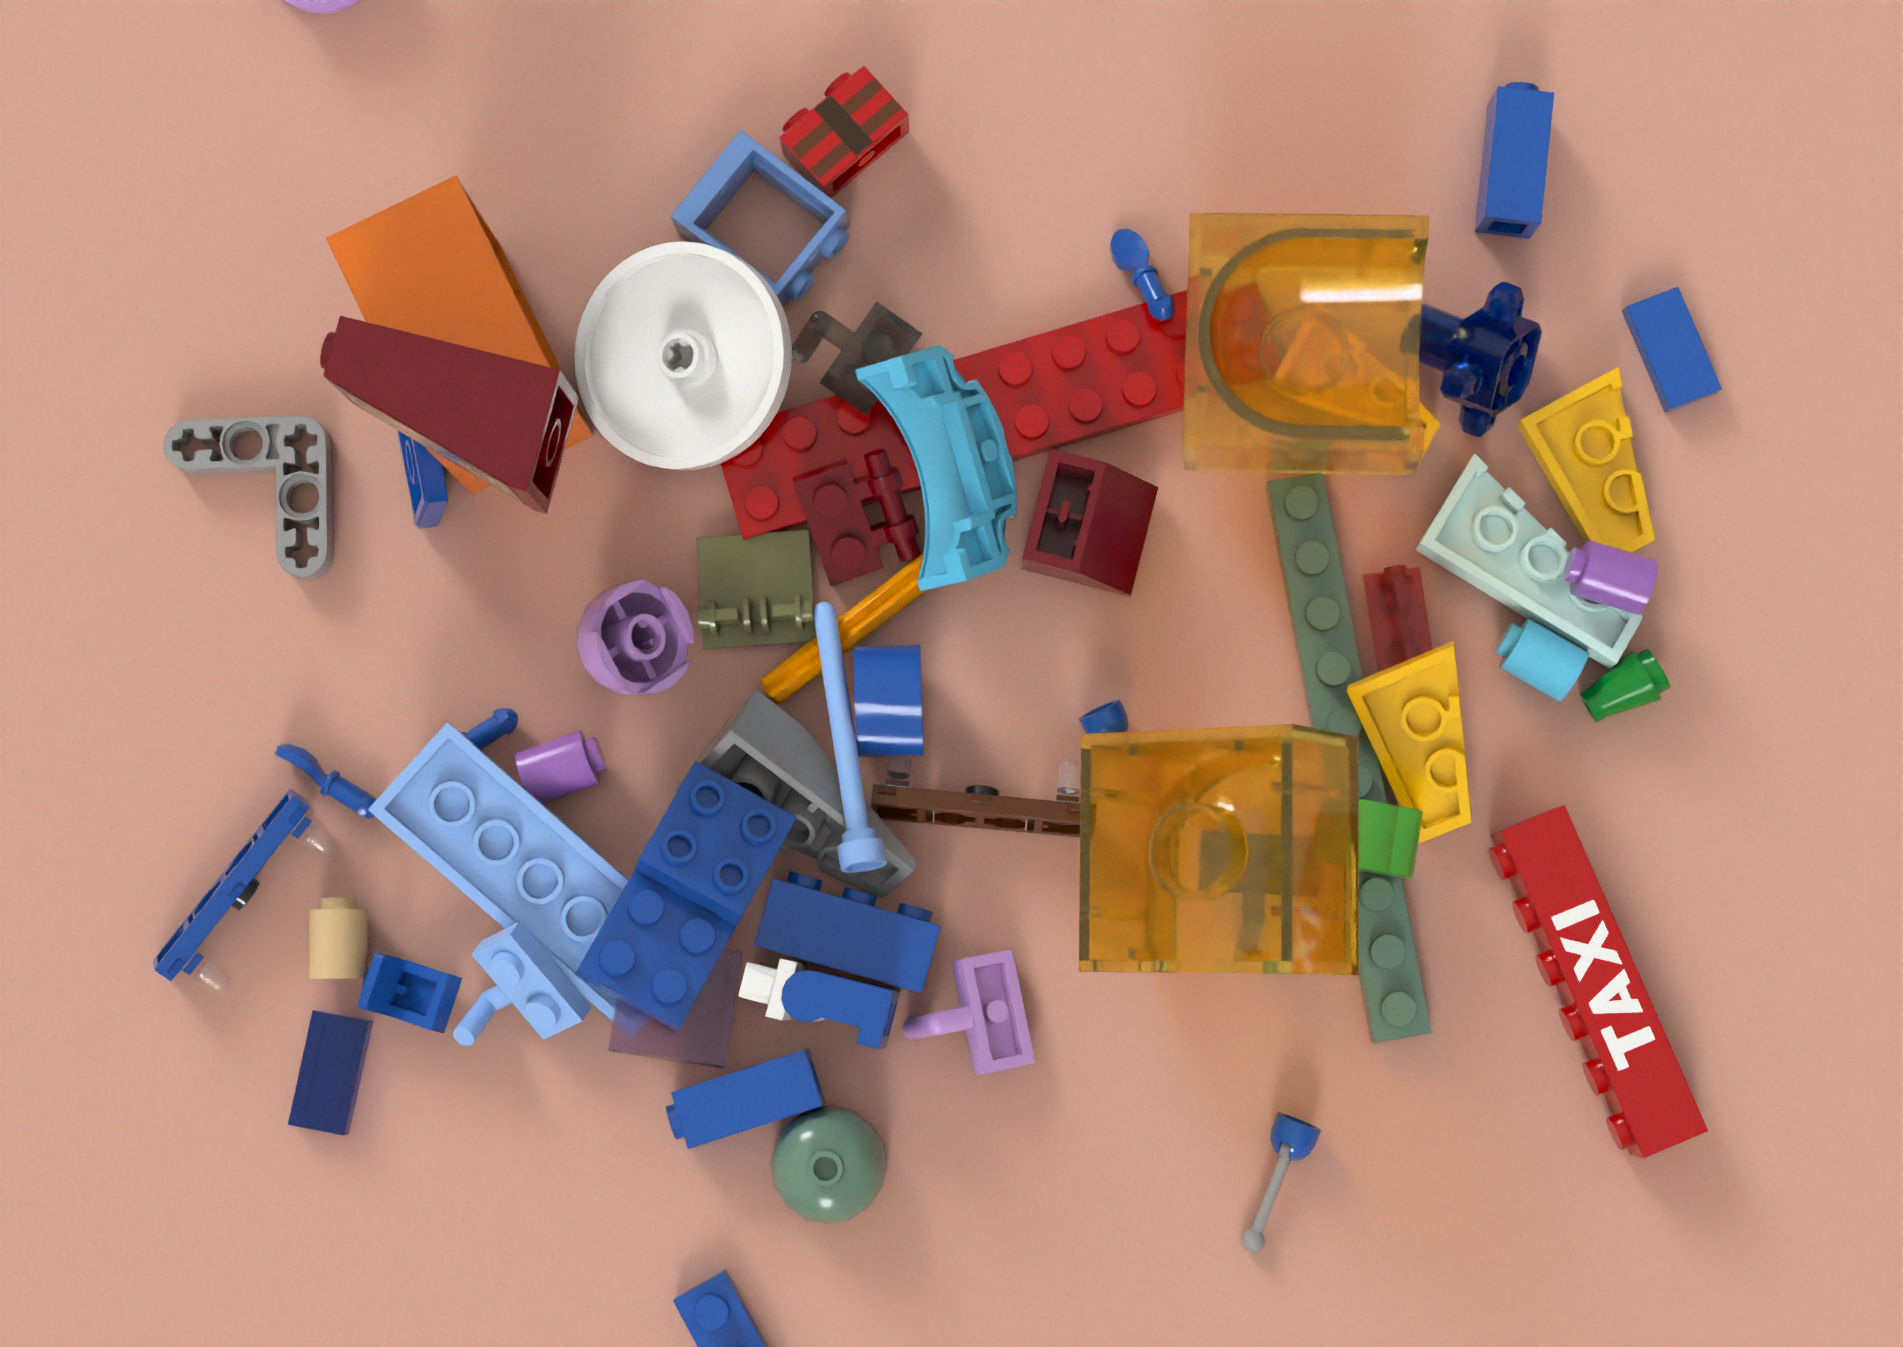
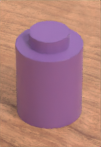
(1611, 576)
(560, 766)

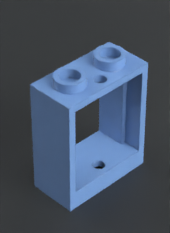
(726, 178)

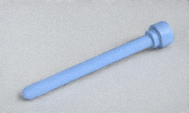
(860, 846)

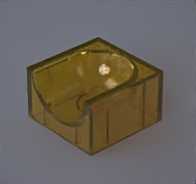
(1304, 343)
(1219, 851)

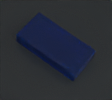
(330, 1072)

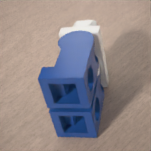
(821, 996)

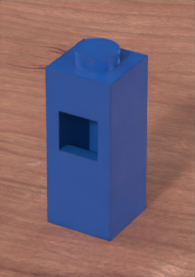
(1514, 161)
(745, 1099)

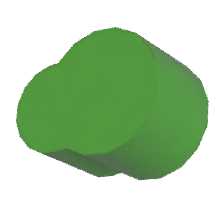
(1388, 838)

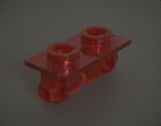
(1397, 615)

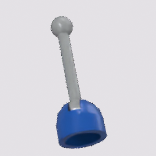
(1292, 1141)

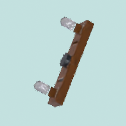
(980, 804)

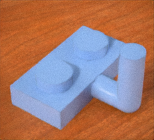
(525, 979)

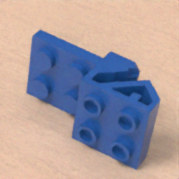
(686, 896)

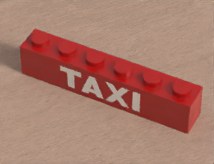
(1598, 984)

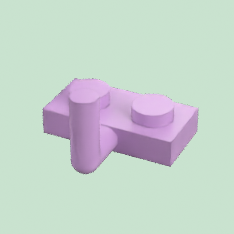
(989, 1013)

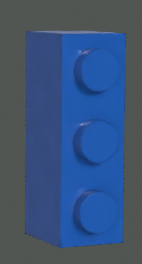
(848, 932)

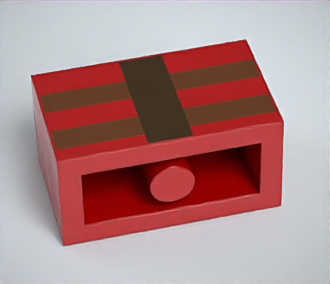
(843, 131)

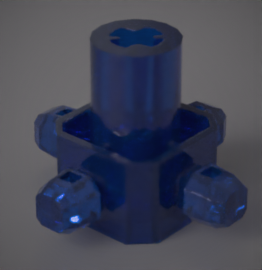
(1482, 357)

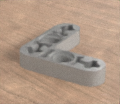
(276, 457)

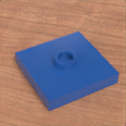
(424, 482)

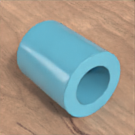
(1541, 658)

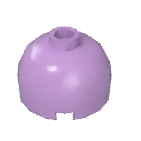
(635, 638)

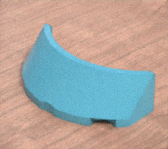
(958, 459)

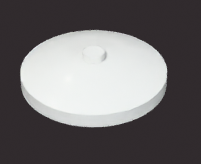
(683, 356)

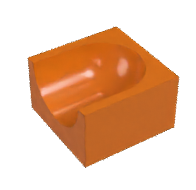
(444, 276)

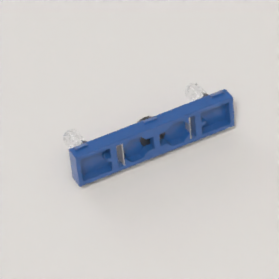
(236, 888)

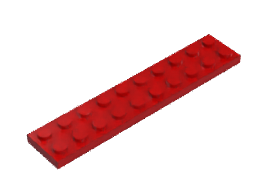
(1042, 387)

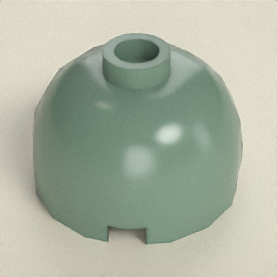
(829, 1164)

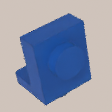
(409, 992)

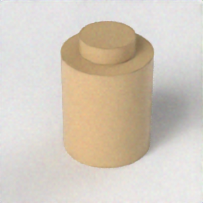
(338, 940)

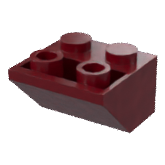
(1089, 523)

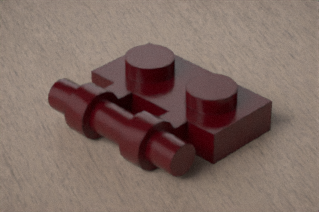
(839, 521)

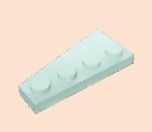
(1509, 555)

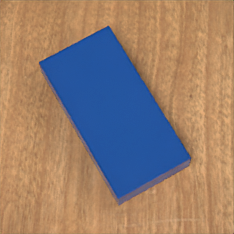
(1671, 349)

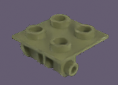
(755, 590)

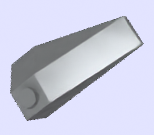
(785, 765)

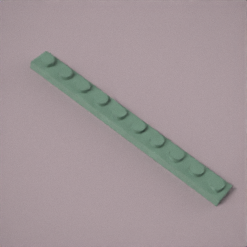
(1327, 665)

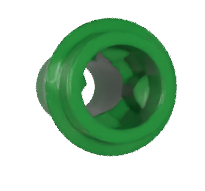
(1627, 685)

